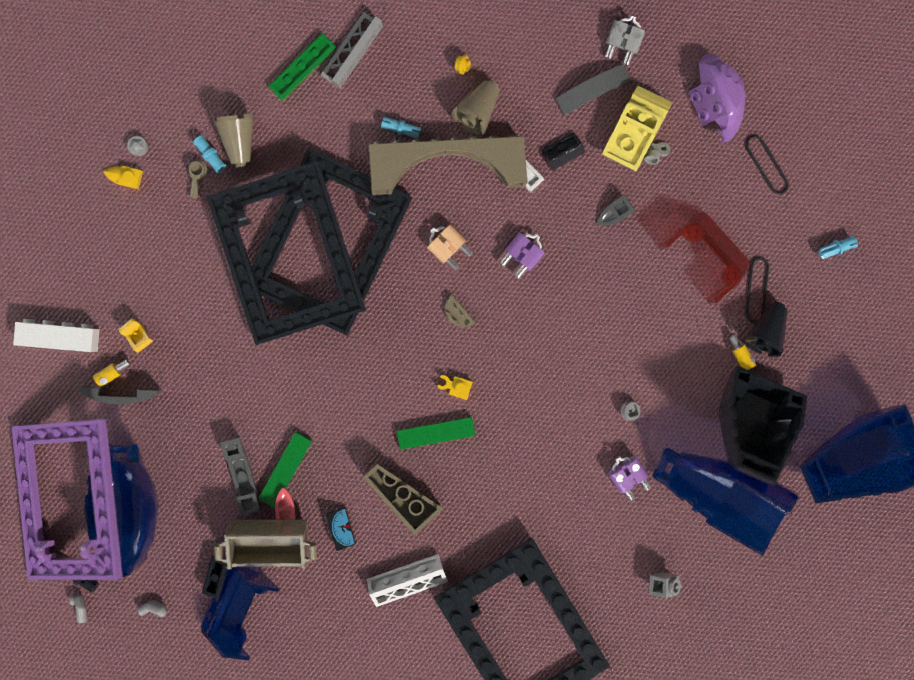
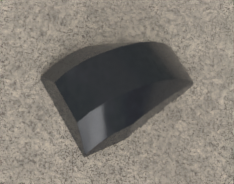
(759, 423)

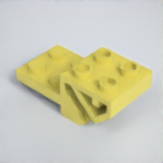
(637, 128)

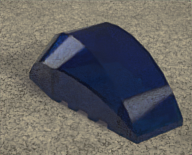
(864, 458)

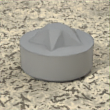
(137, 146)
(630, 411)

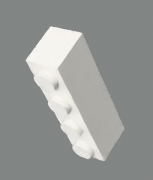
(56, 336)

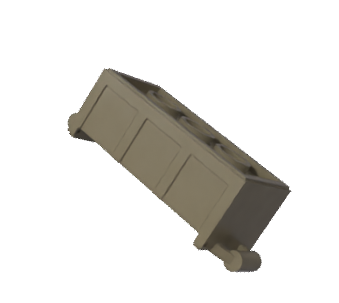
(266, 544)

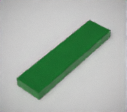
(302, 67)
(436, 433)
(285, 468)

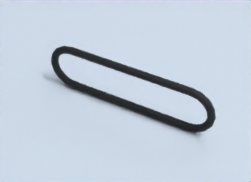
(760, 169)
(749, 288)

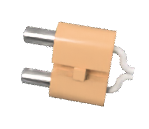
(447, 244)

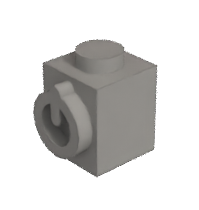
(664, 585)

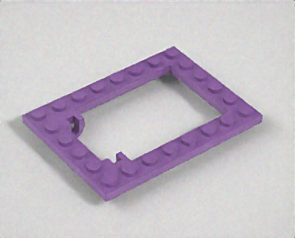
(40, 563)

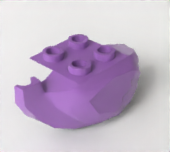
(719, 96)

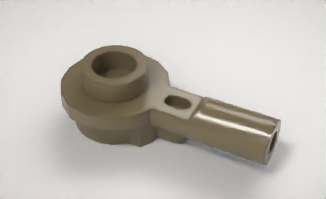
(197, 170)

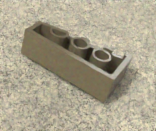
(406, 502)

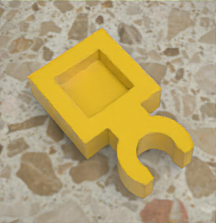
(458, 387)

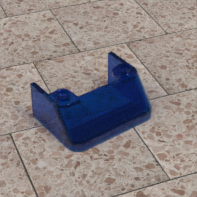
(226, 615)

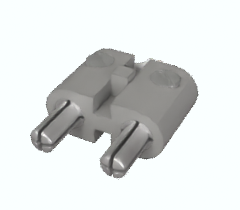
(625, 37)

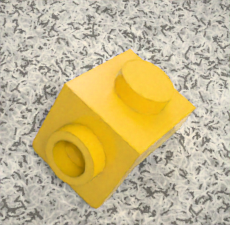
(136, 335)

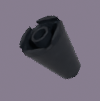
(769, 331)

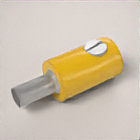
(742, 354)
(110, 373)

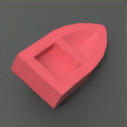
(284, 506)

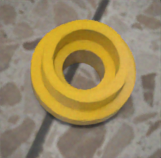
(462, 64)

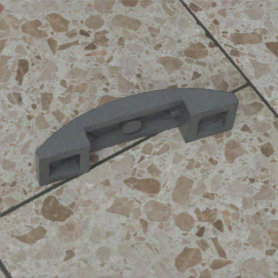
(593, 88)
(97, 394)
(242, 475)

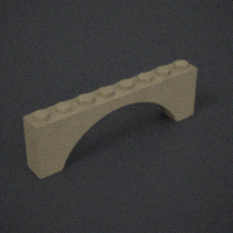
(501, 155)

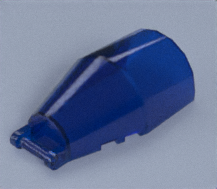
(727, 497)

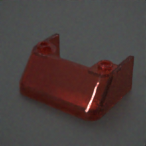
(703, 227)

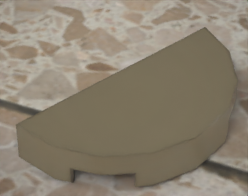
(457, 314)

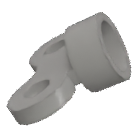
(654, 152)

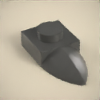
(616, 211)

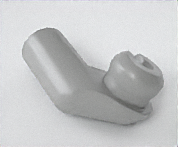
(80, 607)
(154, 607)

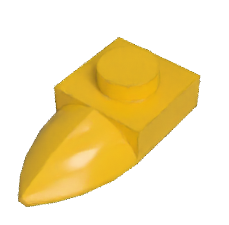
(124, 176)

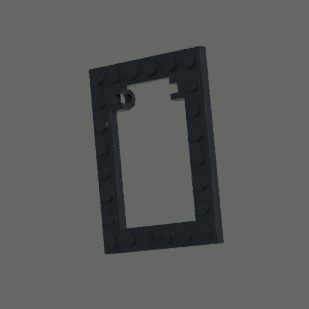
(229, 214)
(390, 215)
(529, 566)

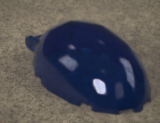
(134, 505)

